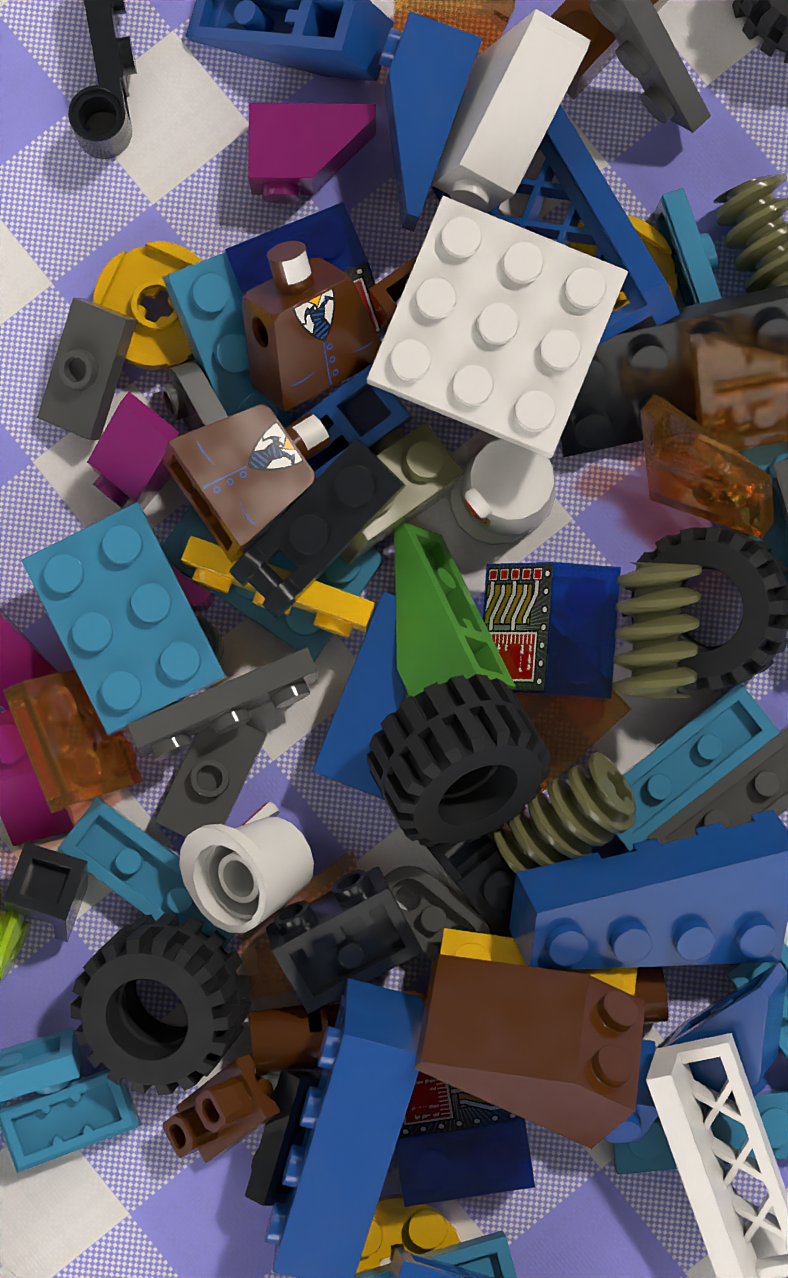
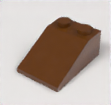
(534, 1043)

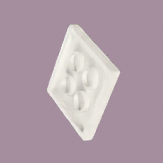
(497, 327)

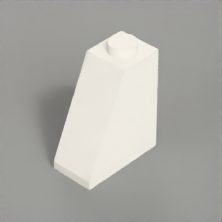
(508, 110)

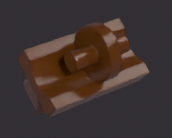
(222, 1112)

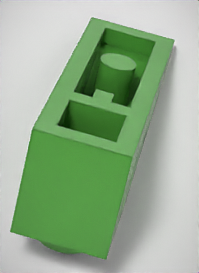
(436, 616)

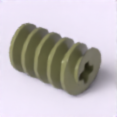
(758, 229)
(657, 630)
(570, 818)

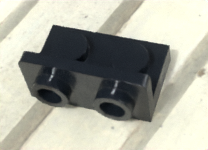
(340, 936)

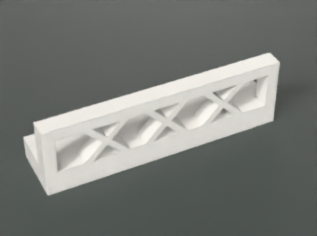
(701, 1156)

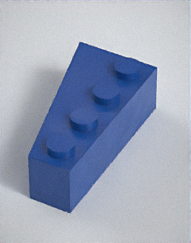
(660, 904)
(348, 1133)

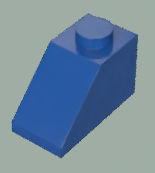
(753, 1018)

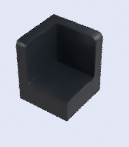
(48, 888)

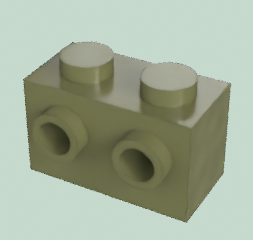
(426, 471)

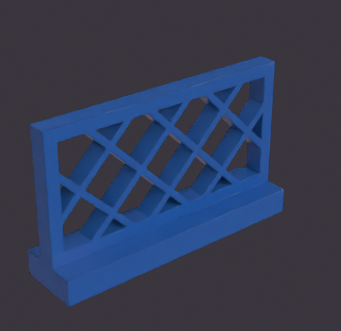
(604, 222)

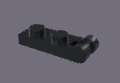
(319, 526)

